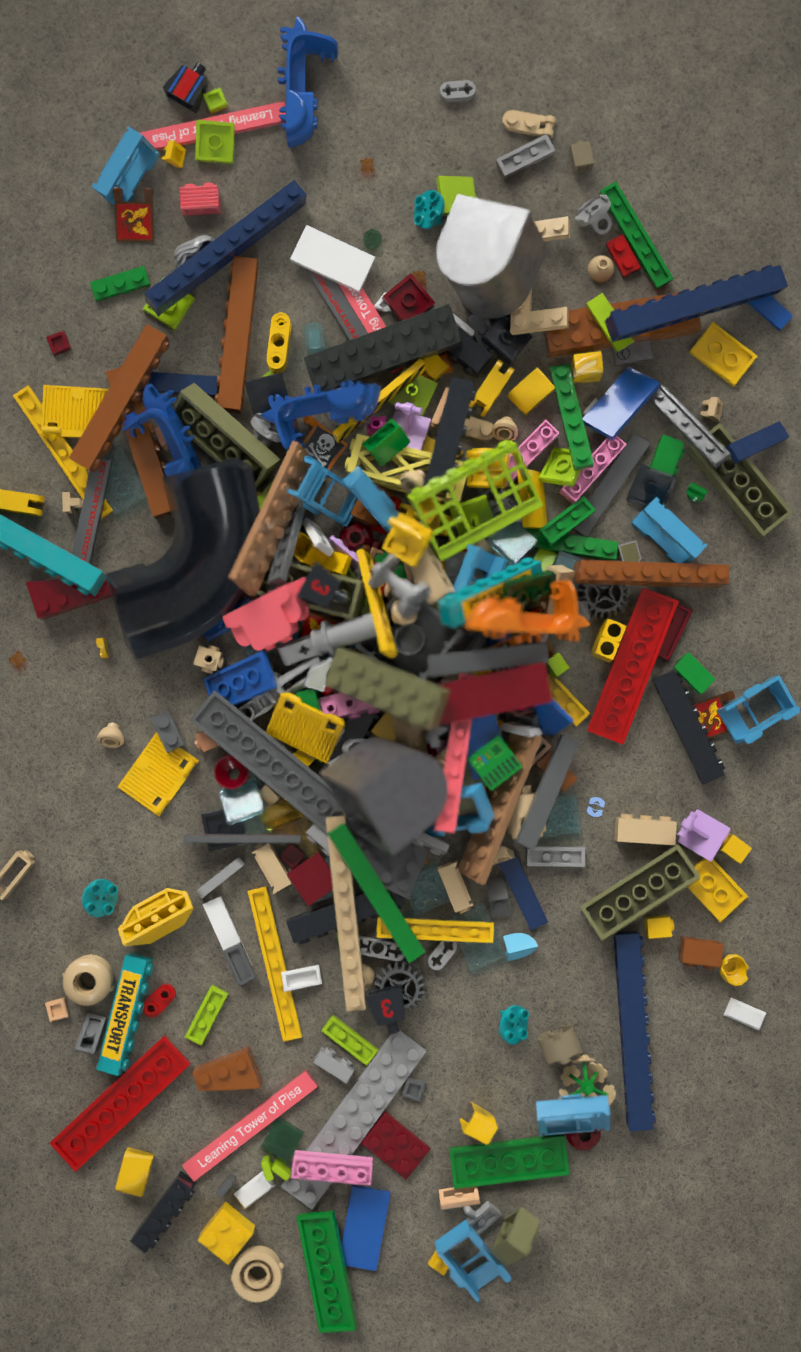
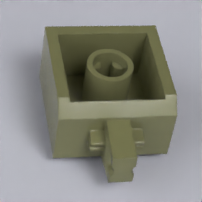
(515, 1236)

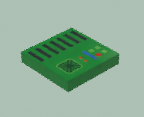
(494, 762)

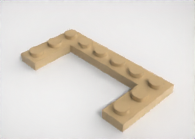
(528, 321)

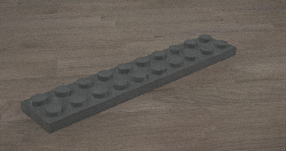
(267, 759)

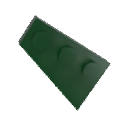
(528, 587)

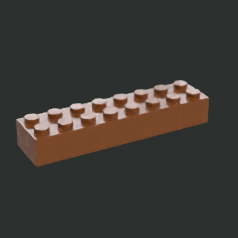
(586, 334)

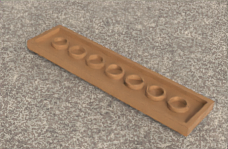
(270, 522)
(484, 846)

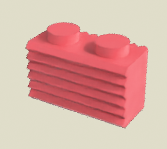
(200, 199)

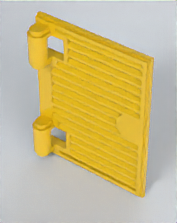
(69, 409)
(305, 728)
(157, 775)

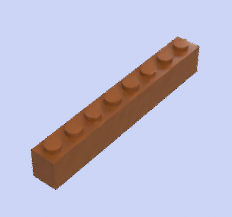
(238, 334)
(120, 398)
(147, 459)
(651, 573)

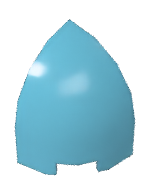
(519, 945)

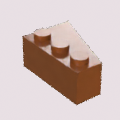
(229, 1072)

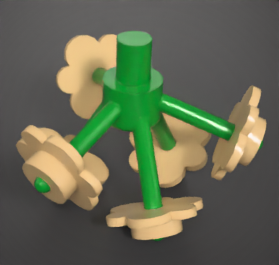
(595, 1073)

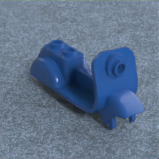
(301, 104)
(341, 403)
(160, 408)

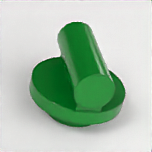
(696, 492)

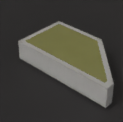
(629, 552)
(318, 674)

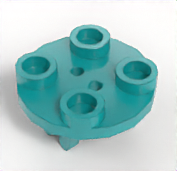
(428, 209)
(100, 907)
(514, 1024)

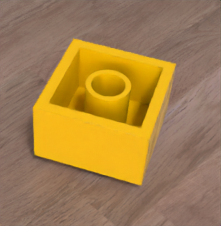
(226, 1233)

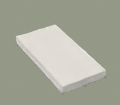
(332, 259)

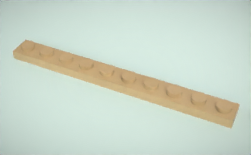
(346, 925)

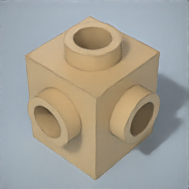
(203, 655)

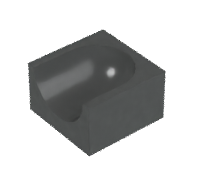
(417, 641)

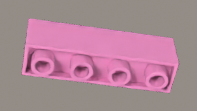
(534, 446)
(602, 458)
(332, 1167)

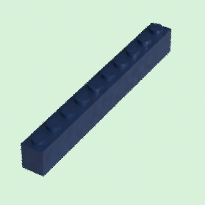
(225, 247)
(695, 303)
(633, 1031)

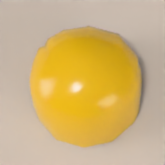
(736, 976)

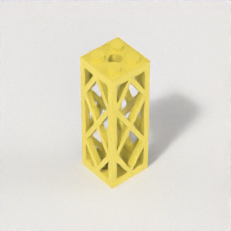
(421, 457)

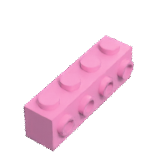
(346, 706)

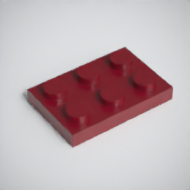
(395, 1145)

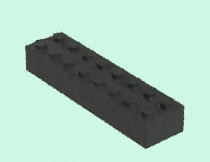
(385, 349)

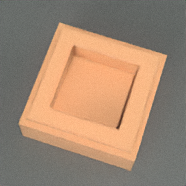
(57, 1009)

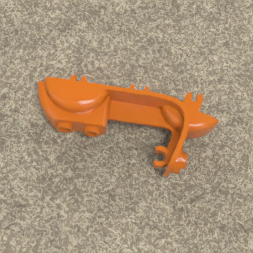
(508, 617)

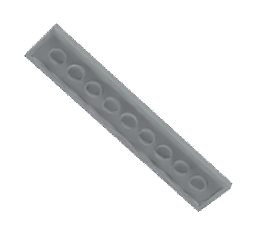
(360, 1109)

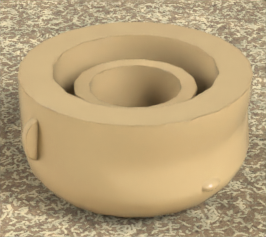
(99, 969)
(254, 1288)

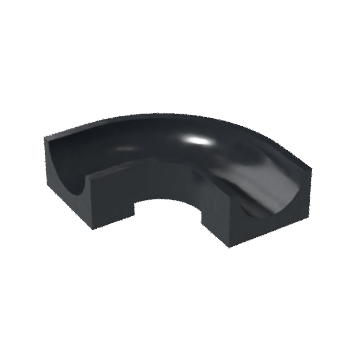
(191, 582)

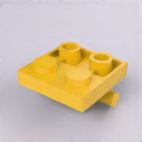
(478, 479)
(407, 539)

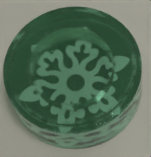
(372, 239)

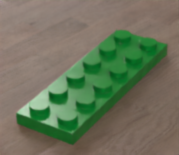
(509, 1161)
(326, 1271)

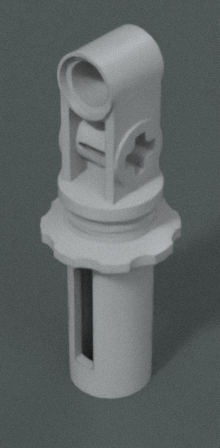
(328, 639)
(267, 701)

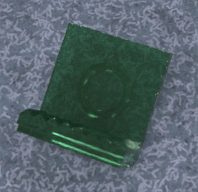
(282, 1140)

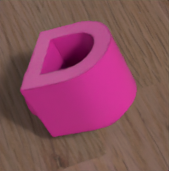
(375, 424)

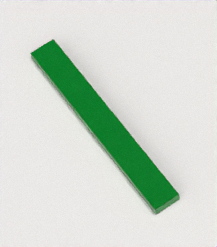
(375, 892)

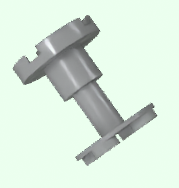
(409, 595)

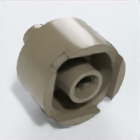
(560, 1045)

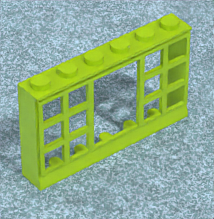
(468, 468)

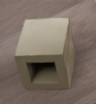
(581, 156)

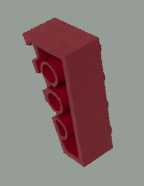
(55, 597)

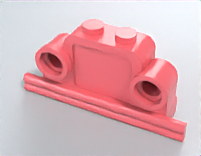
(269, 617)

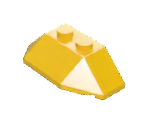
(156, 917)

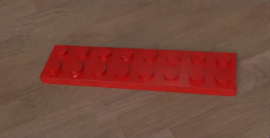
(632, 665)
(120, 1103)

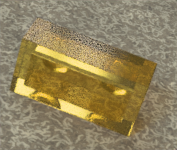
(279, 815)

